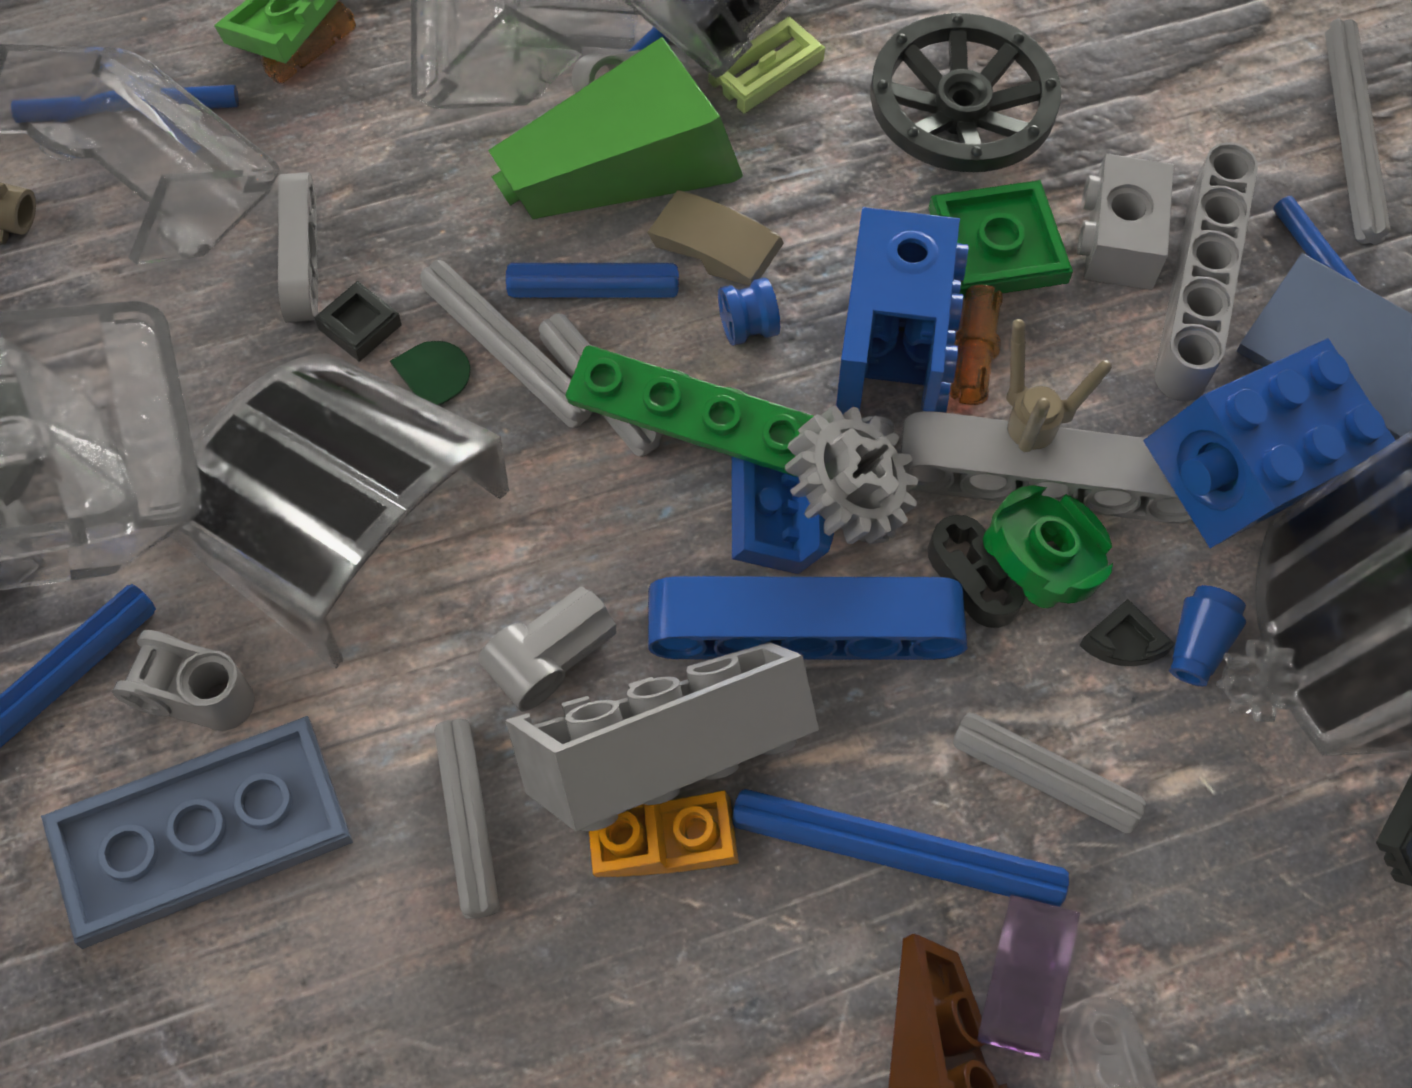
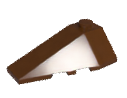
(936, 1022)

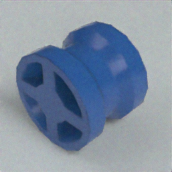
(749, 311)

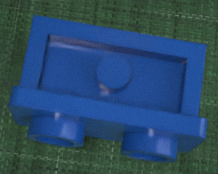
(771, 522)

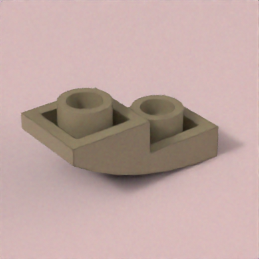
(719, 236)

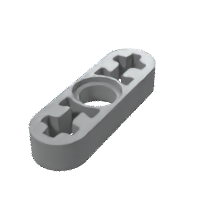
(297, 247)

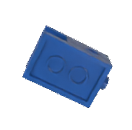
(907, 278)
(1267, 441)

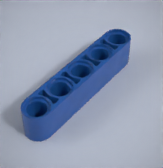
(808, 616)

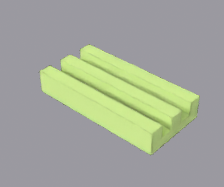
(774, 68)

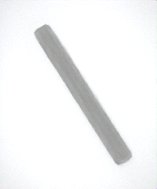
(1357, 133)

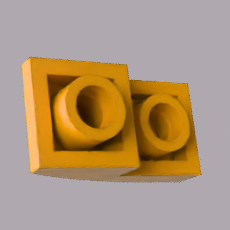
(667, 838)

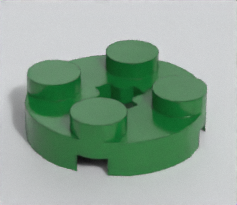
(1049, 575)

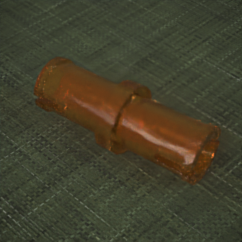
(977, 345)

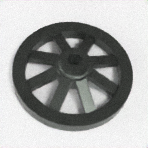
(964, 97)

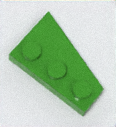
(272, 26)

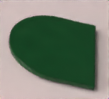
(434, 370)

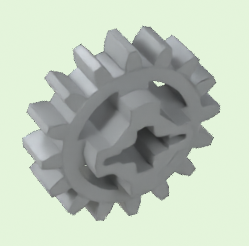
(862, 504)

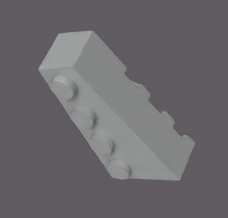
(663, 735)

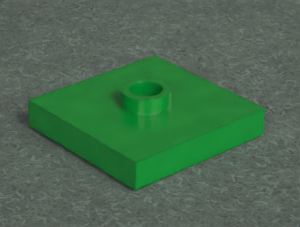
(1008, 237)

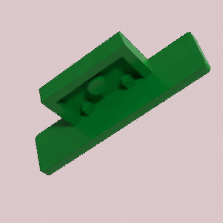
(685, 408)

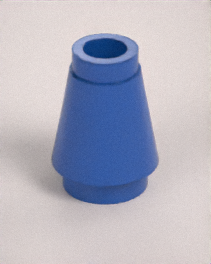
(1205, 633)

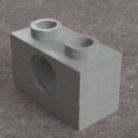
(1127, 221)

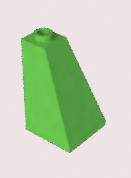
(618, 141)

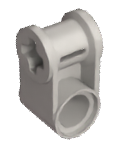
(176, 676)

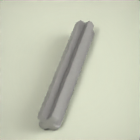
(502, 340)

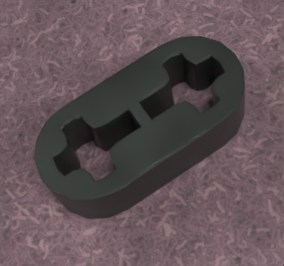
(974, 571)

